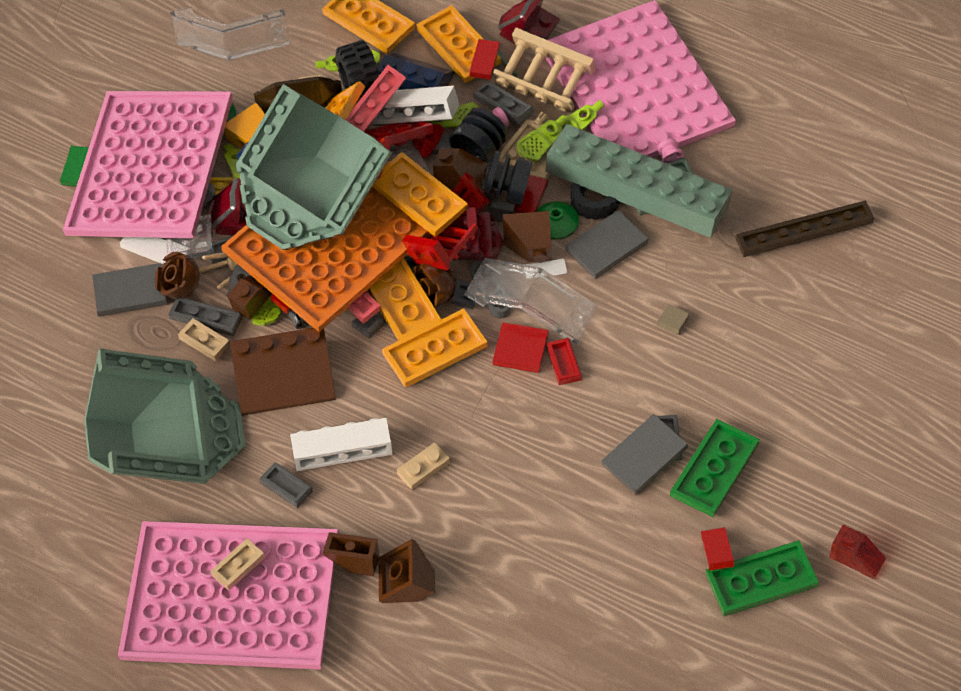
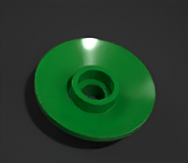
(566, 220)

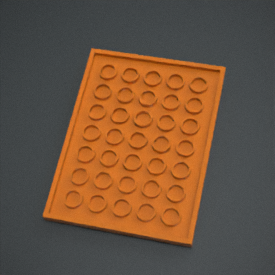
(333, 272)

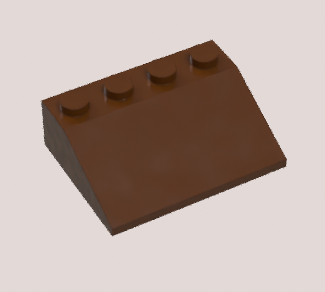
(282, 371)

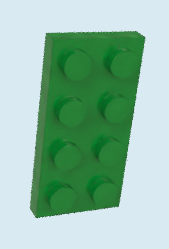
(714, 468)
(762, 578)

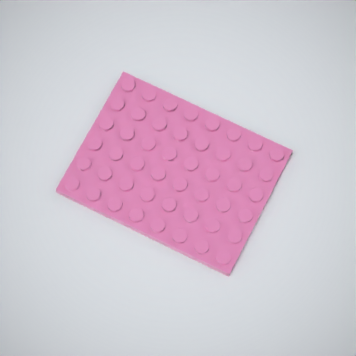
(644, 81)
(149, 164)
(264, 621)

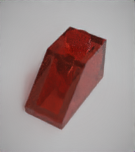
(857, 552)

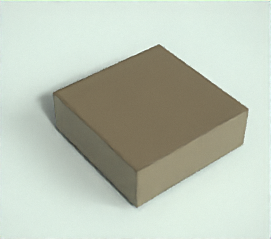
(673, 319)

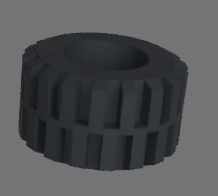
(356, 64)

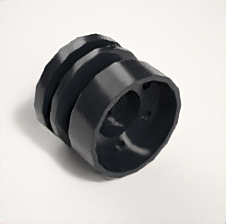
(479, 134)
(508, 177)

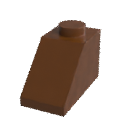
(248, 296)
(353, 553)

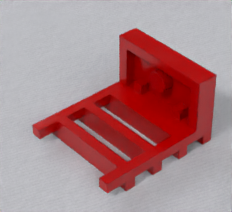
(430, 249)

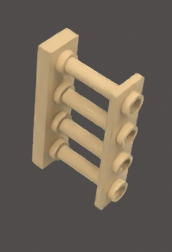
(543, 49)

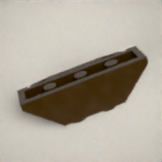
(316, 88)

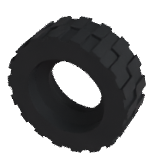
(591, 209)

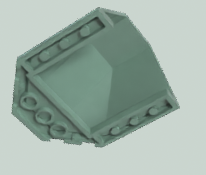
(306, 171)
(159, 419)

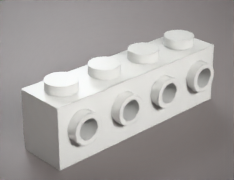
(419, 105)
(341, 444)

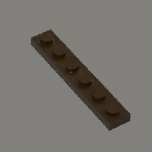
(804, 228)

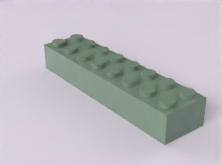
(638, 180)

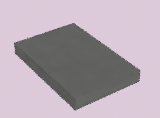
(606, 244)
(127, 290)
(644, 454)

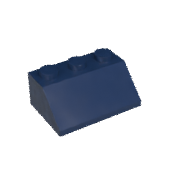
(417, 73)

